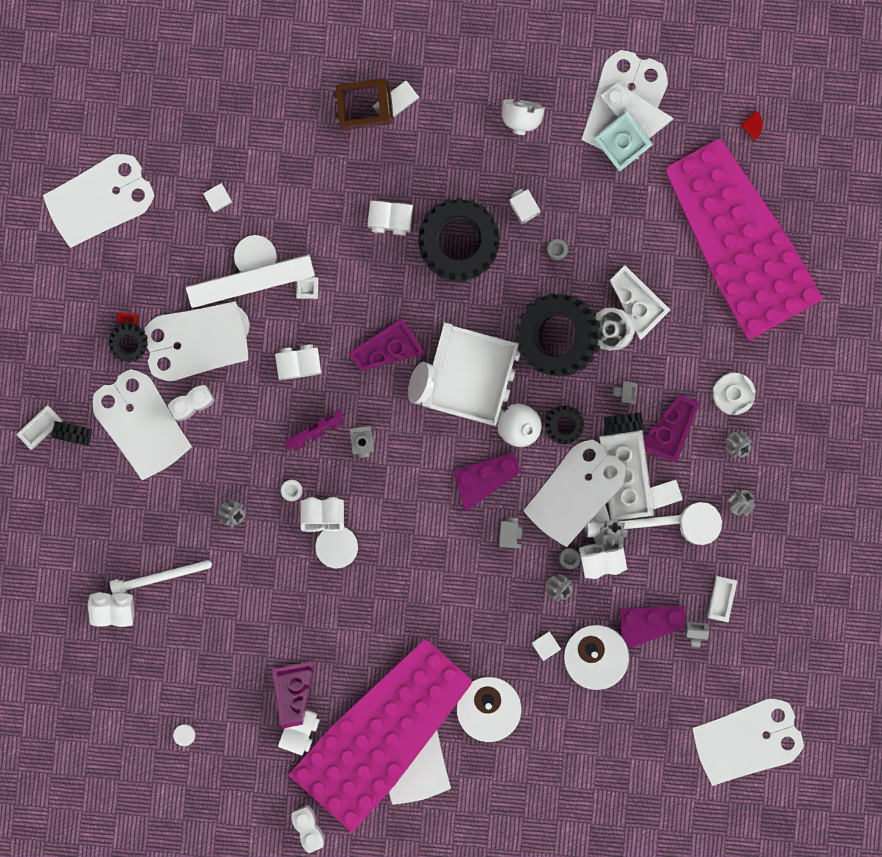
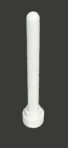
(593, 528)
(121, 586)

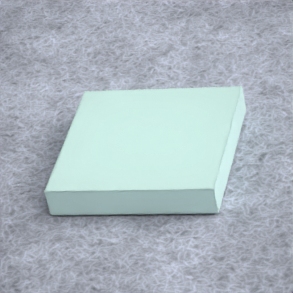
(623, 141)

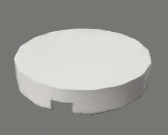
(254, 253)
(421, 383)
(734, 393)
(700, 523)
(336, 548)

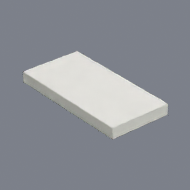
(634, 496)

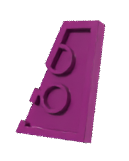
(387, 347)
(316, 432)
(670, 432)
(484, 478)
(650, 623)
(292, 692)

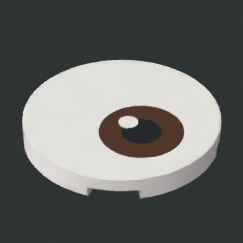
(596, 657)
(489, 709)

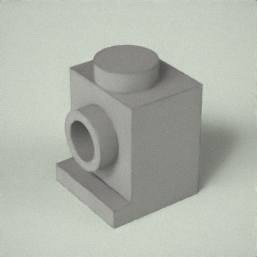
(365, 433)
(510, 533)

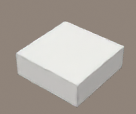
(217, 198)
(307, 288)
(546, 646)

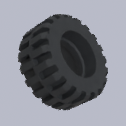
(465, 211)
(531, 334)

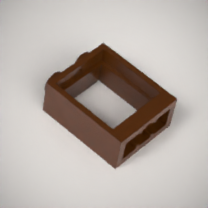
(385, 103)

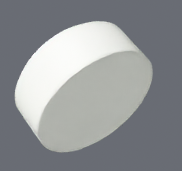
(291, 490)
(184, 735)

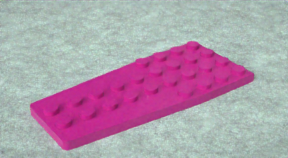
(741, 240)
(381, 735)

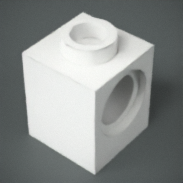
(524, 205)

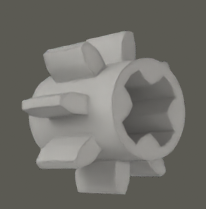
(738, 444)
(741, 502)
(231, 513)
(609, 528)
(558, 587)

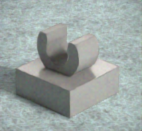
(627, 393)
(696, 632)

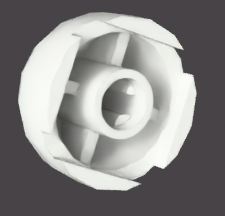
(522, 115)
(616, 329)
(519, 425)

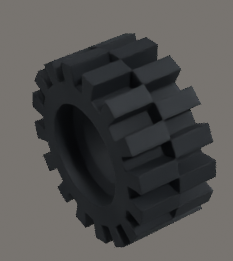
(128, 355)
(623, 423)
(71, 433)
(564, 438)

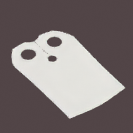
(652, 92)
(88, 204)
(207, 337)
(146, 434)
(568, 499)
(735, 742)
(424, 776)

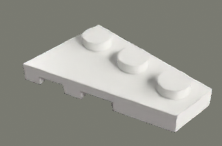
(645, 114)
(638, 301)

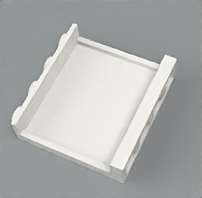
(472, 374)

